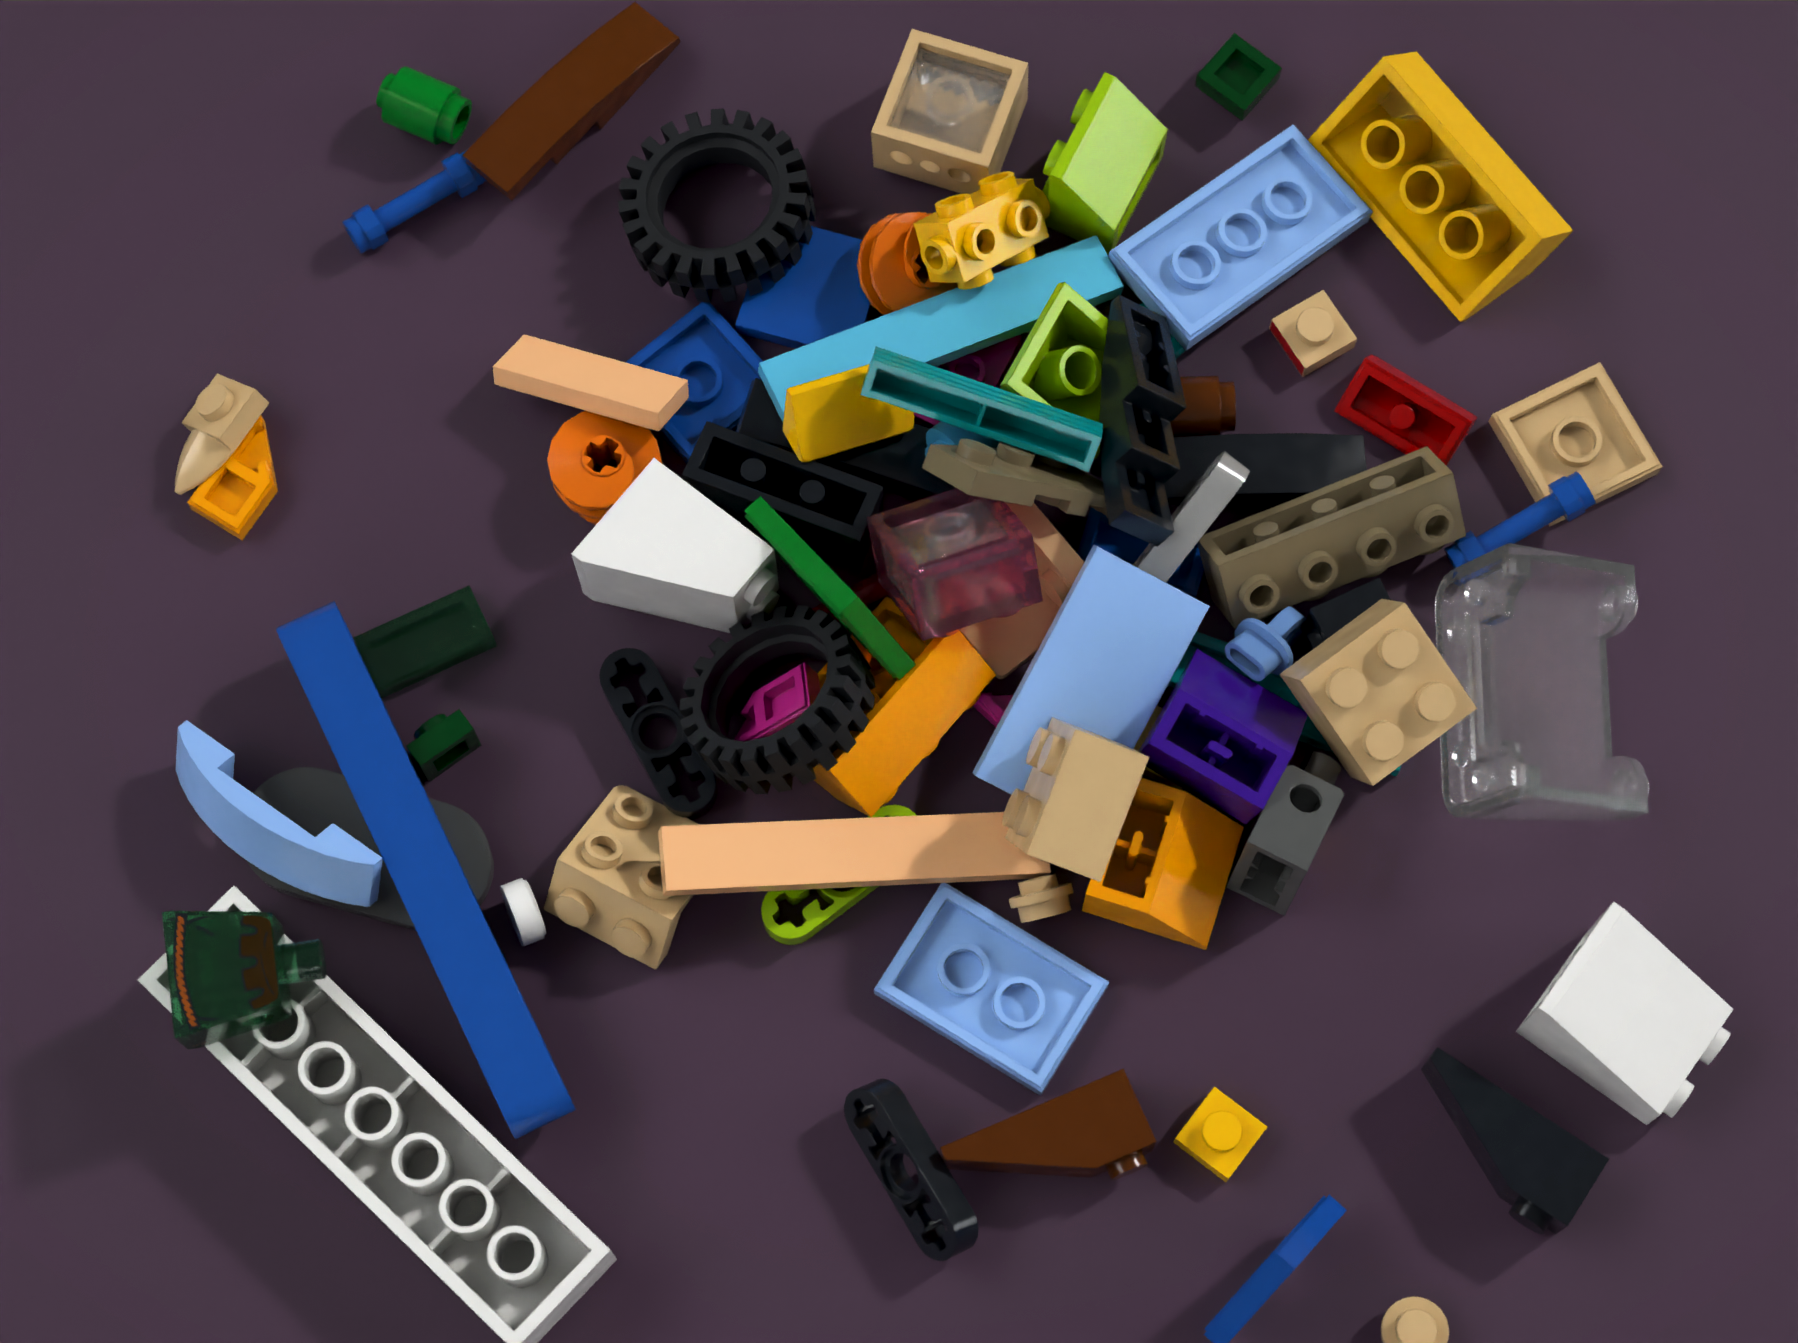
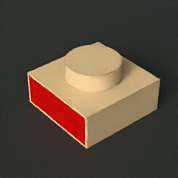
(1313, 333)

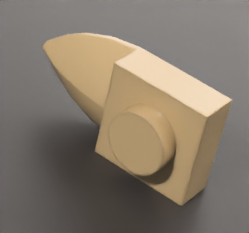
(217, 427)

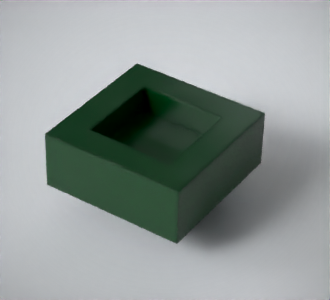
(1238, 76)
(442, 743)

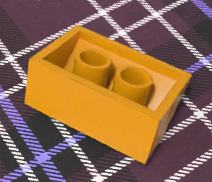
(906, 712)

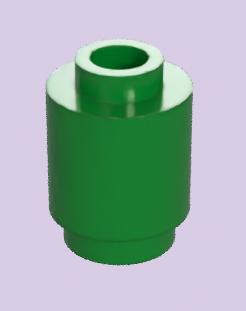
(423, 106)

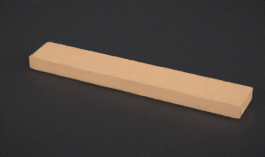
(840, 854)

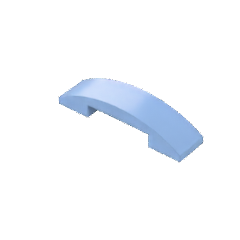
(323, 865)

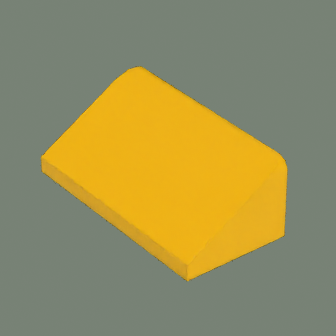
(834, 417)

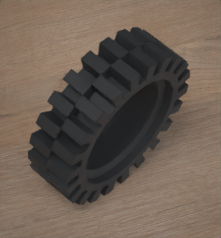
(703, 146)

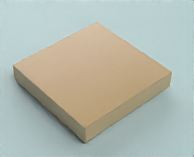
(1572, 429)

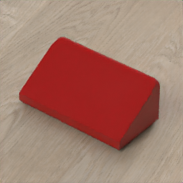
(1403, 410)

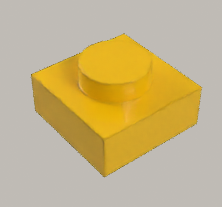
(1220, 1134)

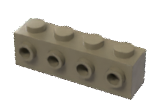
(1332, 537)

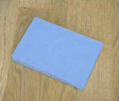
(991, 988)

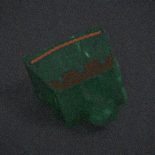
(232, 972)

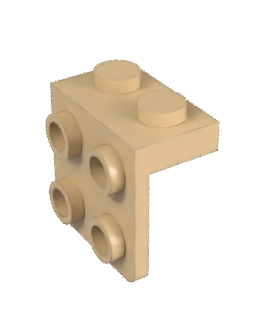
(613, 879)

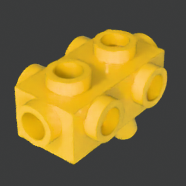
(983, 230)

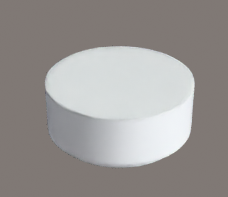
(523, 911)

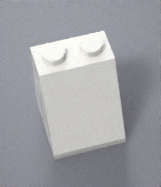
(676, 556)
(1629, 1017)

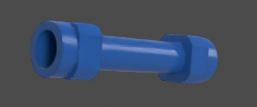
(369, 227)
(1567, 498)

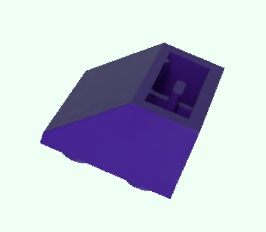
(1223, 737)

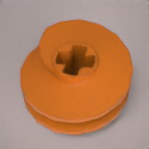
(892, 265)
(591, 441)

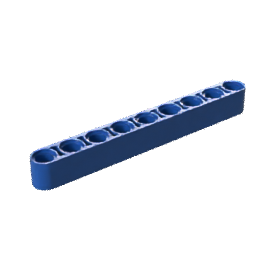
(426, 871)

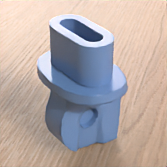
(1265, 647)

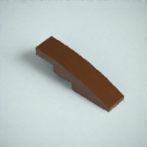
(571, 98)

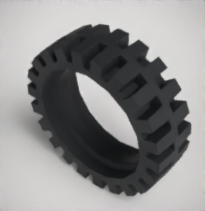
(813, 735)

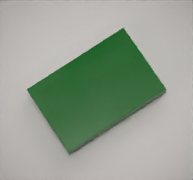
(829, 588)

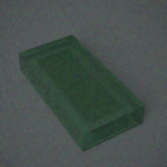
(425, 641)

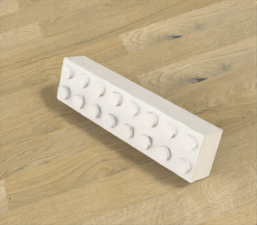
(412, 1155)

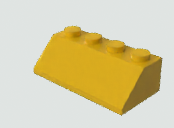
(1439, 184)

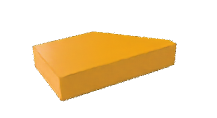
(240, 487)

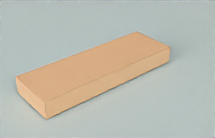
(591, 382)

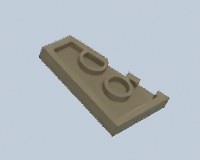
(1015, 476)

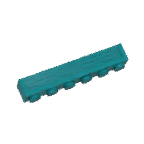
(982, 409)

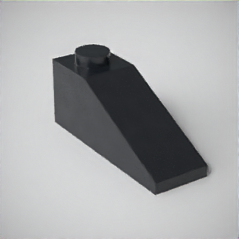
(1521, 1152)

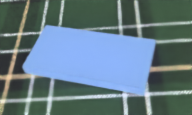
(1239, 236)
(1097, 663)

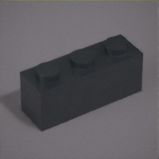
(812, 498)

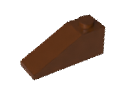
(1070, 1135)

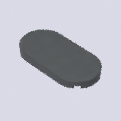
(322, 797)

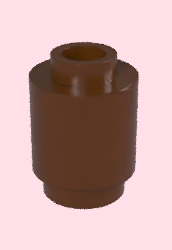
(1209, 407)

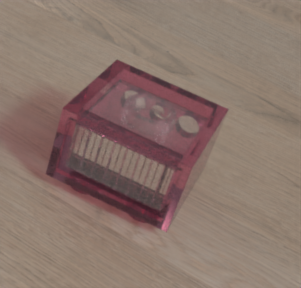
(954, 561)

